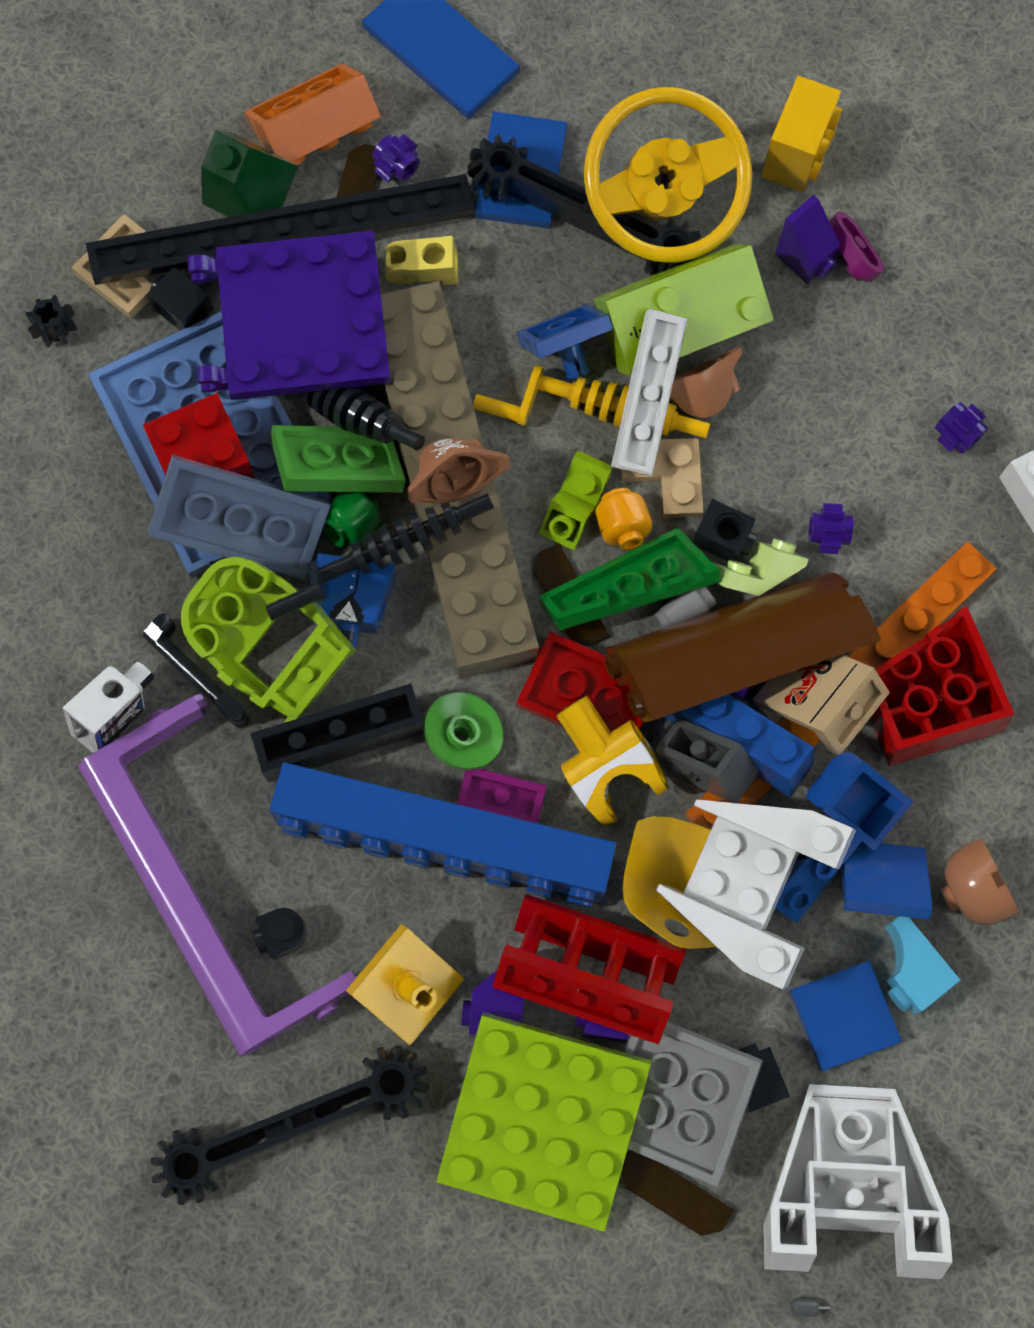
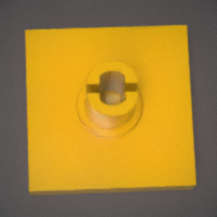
(405, 984)

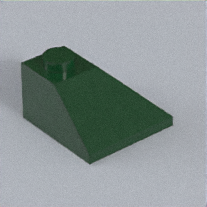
(243, 176)

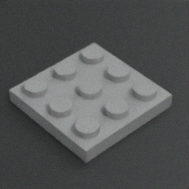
(692, 1101)

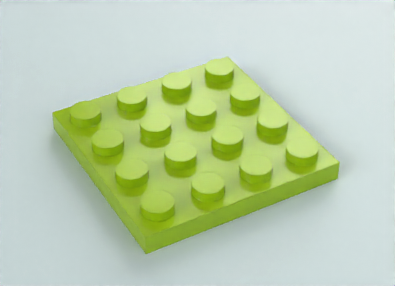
(543, 1121)

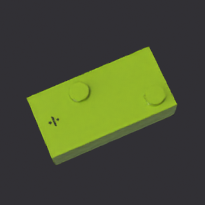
(715, 294)

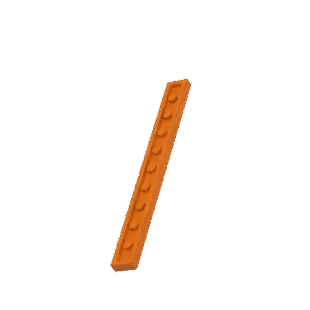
(902, 629)

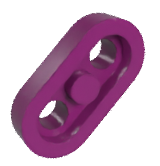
(861, 257)

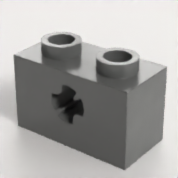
(707, 760)

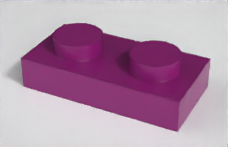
(502, 794)

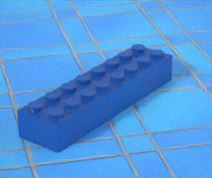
(442, 834)

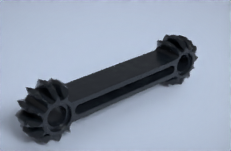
(563, 198)
(284, 1126)

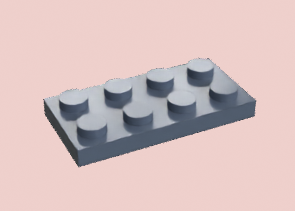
(237, 517)

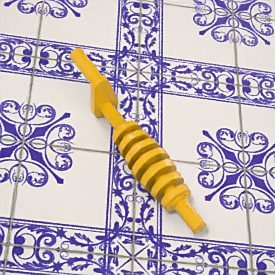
(592, 397)

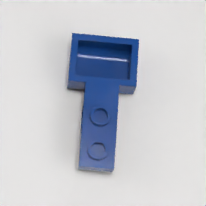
(857, 798)

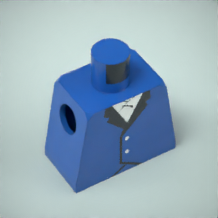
(358, 600)

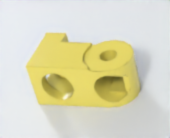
(422, 261)

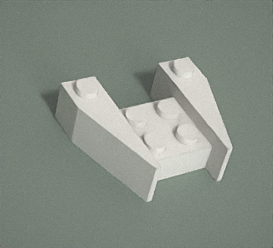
(744, 876)

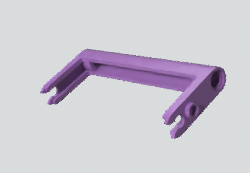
(175, 896)

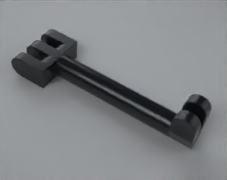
(157, 635)

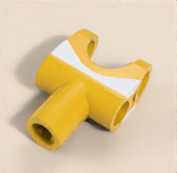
(605, 756)

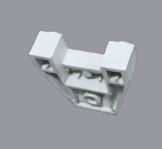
(856, 1171)

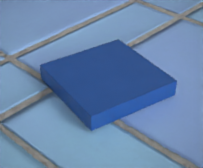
(887, 881)
(845, 1016)

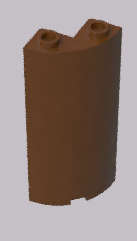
(740, 645)

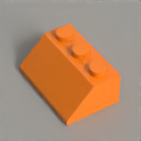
(314, 114)

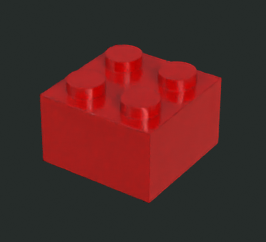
(199, 434)

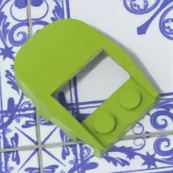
(229, 617)

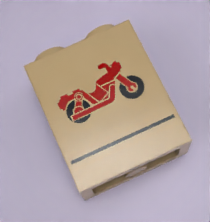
(825, 697)

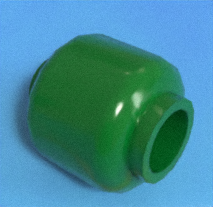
(351, 518)

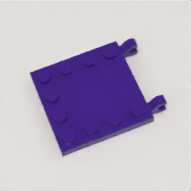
(297, 315)

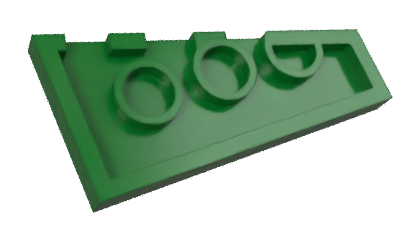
(639, 577)

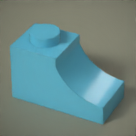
(919, 969)

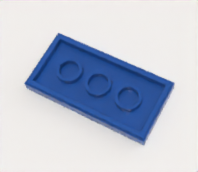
(443, 50)

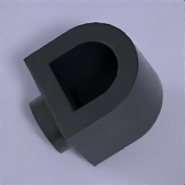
(280, 932)

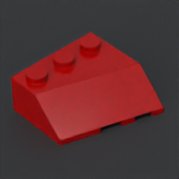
(940, 693)

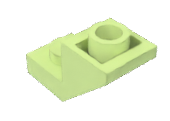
(766, 568)

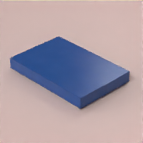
(545, 148)

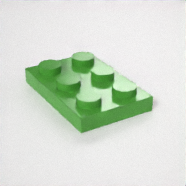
(334, 460)

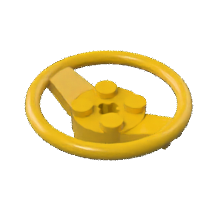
(686, 167)

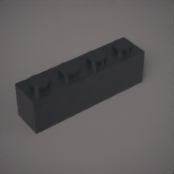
(339, 731)

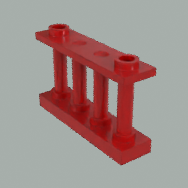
(581, 992)

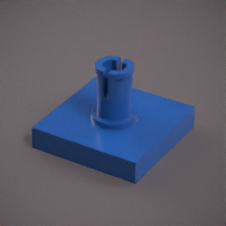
(564, 335)

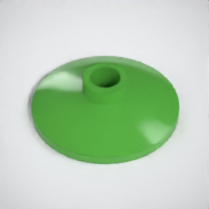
(473, 719)

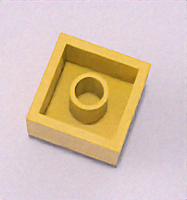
(803, 134)

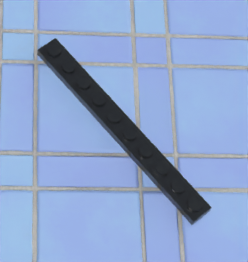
(368, 211)

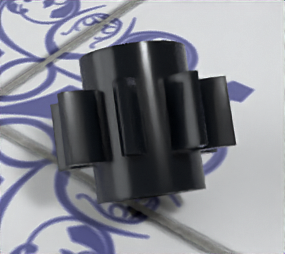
(57, 317)

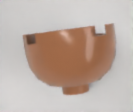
(977, 886)

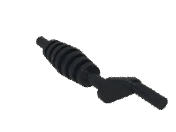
(362, 415)
(376, 550)

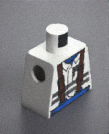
(107, 706)

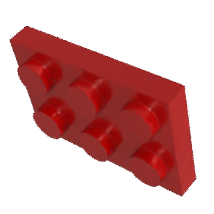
(568, 673)

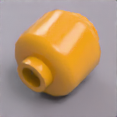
(623, 518)

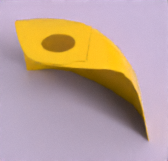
(666, 854)

